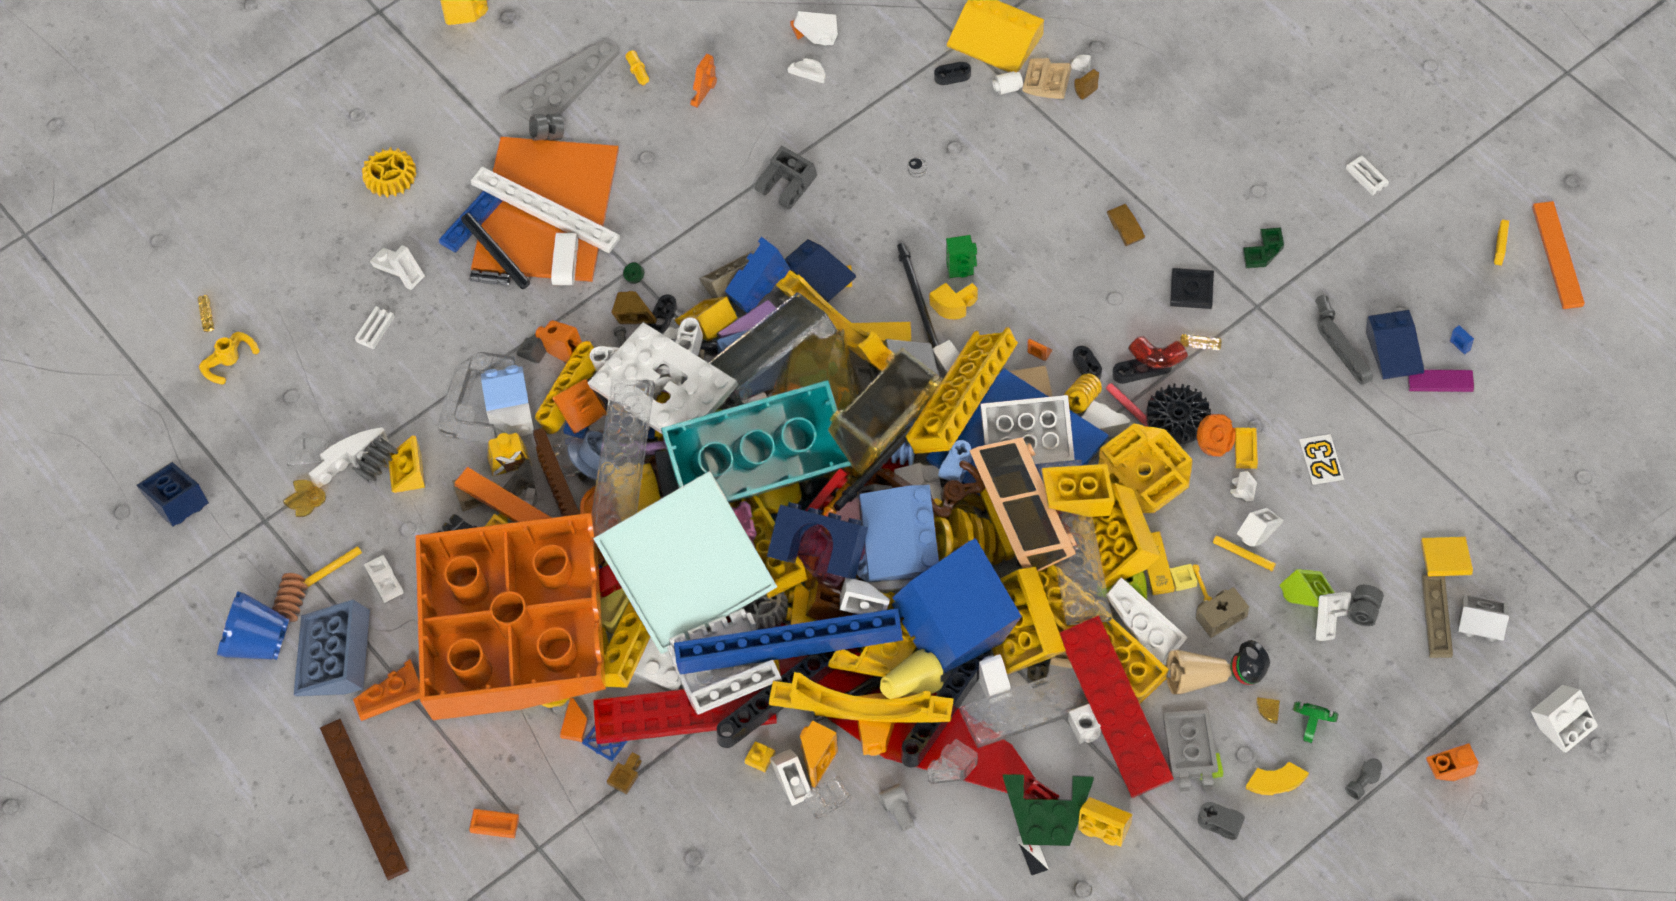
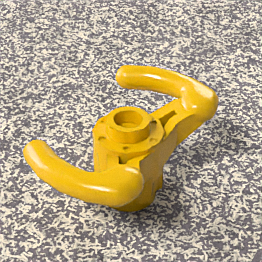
(226, 354)

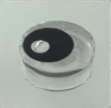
(917, 167)

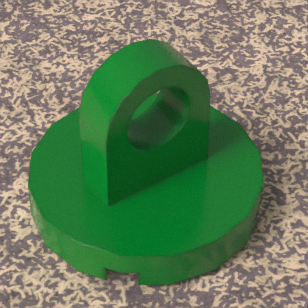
(1314, 712)

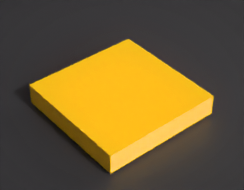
(1446, 556)

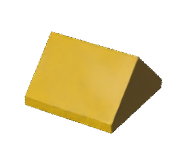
(407, 467)

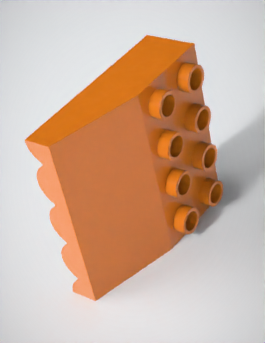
(508, 616)

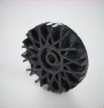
(1177, 412)

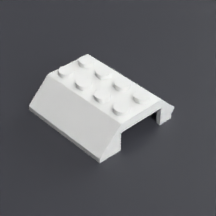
(723, 685)

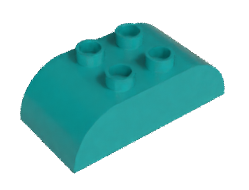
(759, 443)

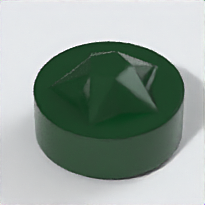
(633, 273)

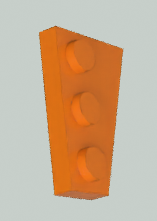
(395, 691)

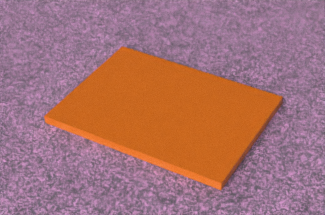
(563, 172)

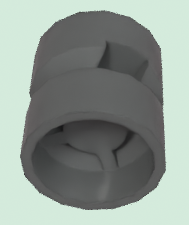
(546, 126)
(1365, 605)

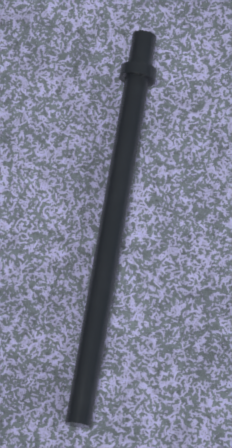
(905, 257)

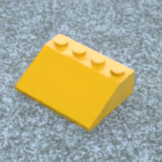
(996, 33)
(1124, 538)
(1036, 633)

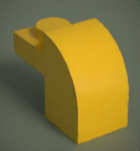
(952, 304)

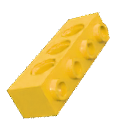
(625, 649)

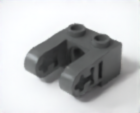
(792, 168)

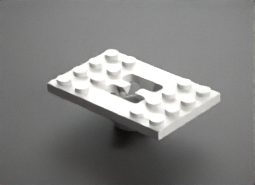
(690, 399)

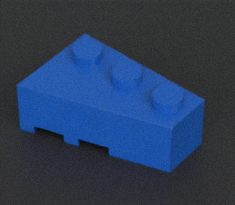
(758, 277)

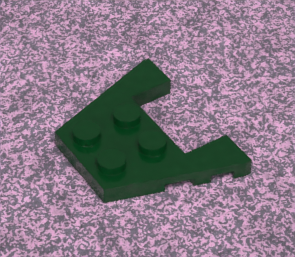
(1047, 820)

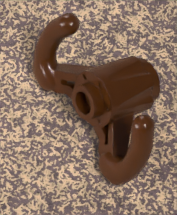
(955, 491)

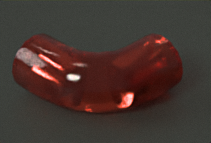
(1155, 356)

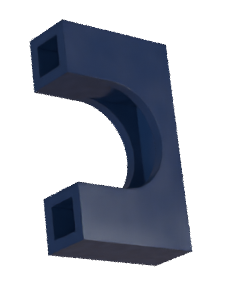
(846, 536)

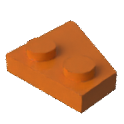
(704, 79)

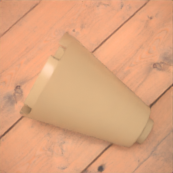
(1195, 671)

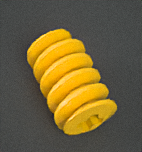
(1083, 392)

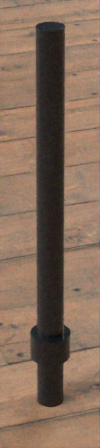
(850, 492)

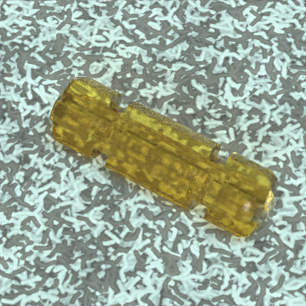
(205, 313)
(1200, 342)

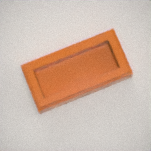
(494, 823)

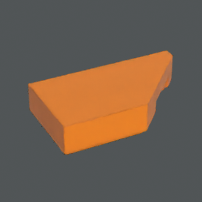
(574, 723)

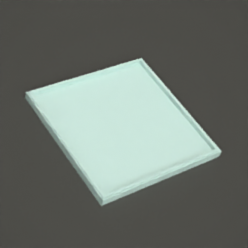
(685, 561)

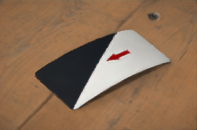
(1033, 857)

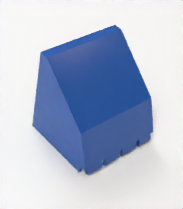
(957, 607)

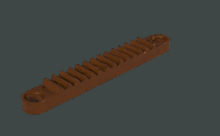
(554, 474)

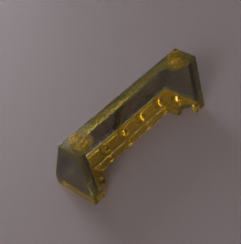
(883, 409)

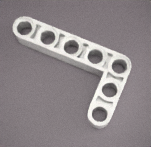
(684, 338)

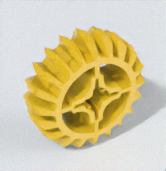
(391, 177)

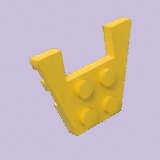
(876, 659)

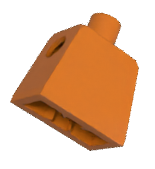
(559, 339)

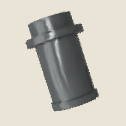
(1324, 307)

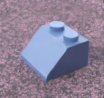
(504, 387)

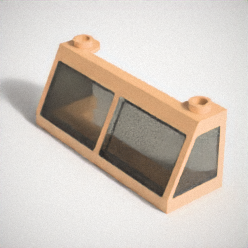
(1022, 503)

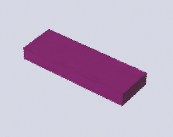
(1442, 381)

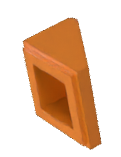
(1038, 350)

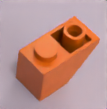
(1453, 763)

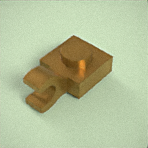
(625, 775)

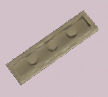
(1437, 617)

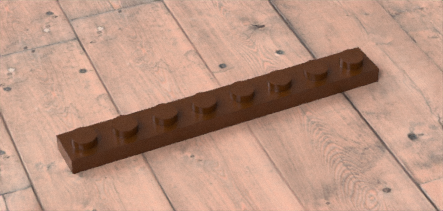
(364, 799)

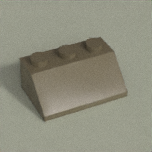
(719, 279)

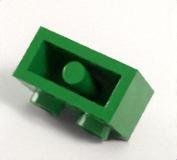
(960, 256)

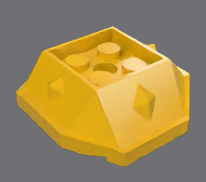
(1152, 451)

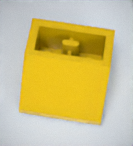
(1104, 822)

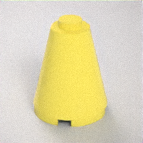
(915, 674)

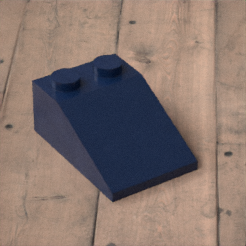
(820, 269)
(1395, 344)
(173, 494)

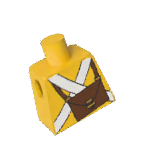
(506, 453)

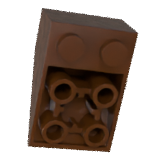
(825, 600)

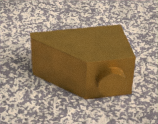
(631, 309)

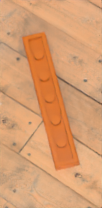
(1558, 255)

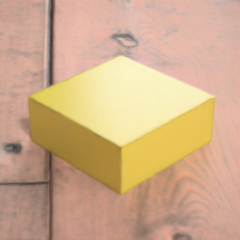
(1183, 577)

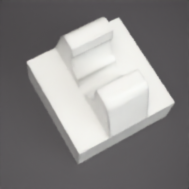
(1245, 486)

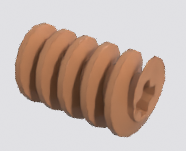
(290, 596)

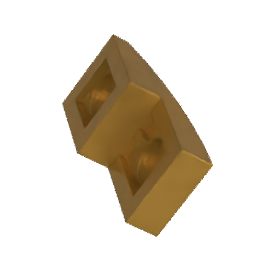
(1126, 224)

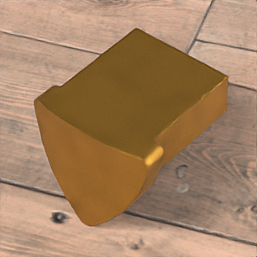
(1087, 84)

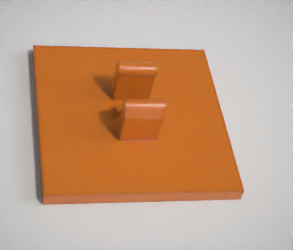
(579, 406)

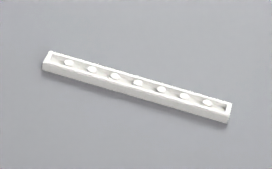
(545, 209)

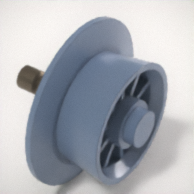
(586, 454)

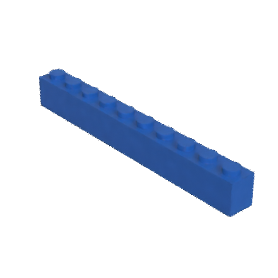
(788, 641)

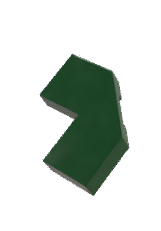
(1262, 255)

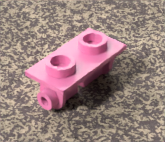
(744, 514)

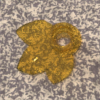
(302, 499)

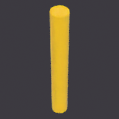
(1244, 553)
(332, 566)

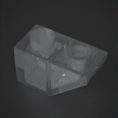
(953, 765)

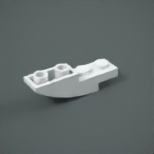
(344, 452)

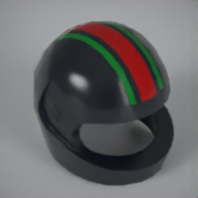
(1249, 670)

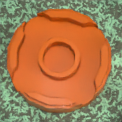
(1216, 435)

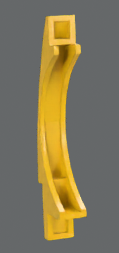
(864, 344)
(810, 696)

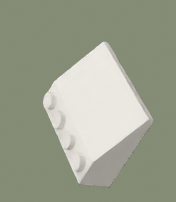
(1038, 421)

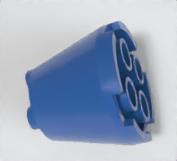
(252, 630)

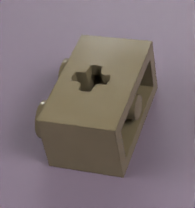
(1222, 612)

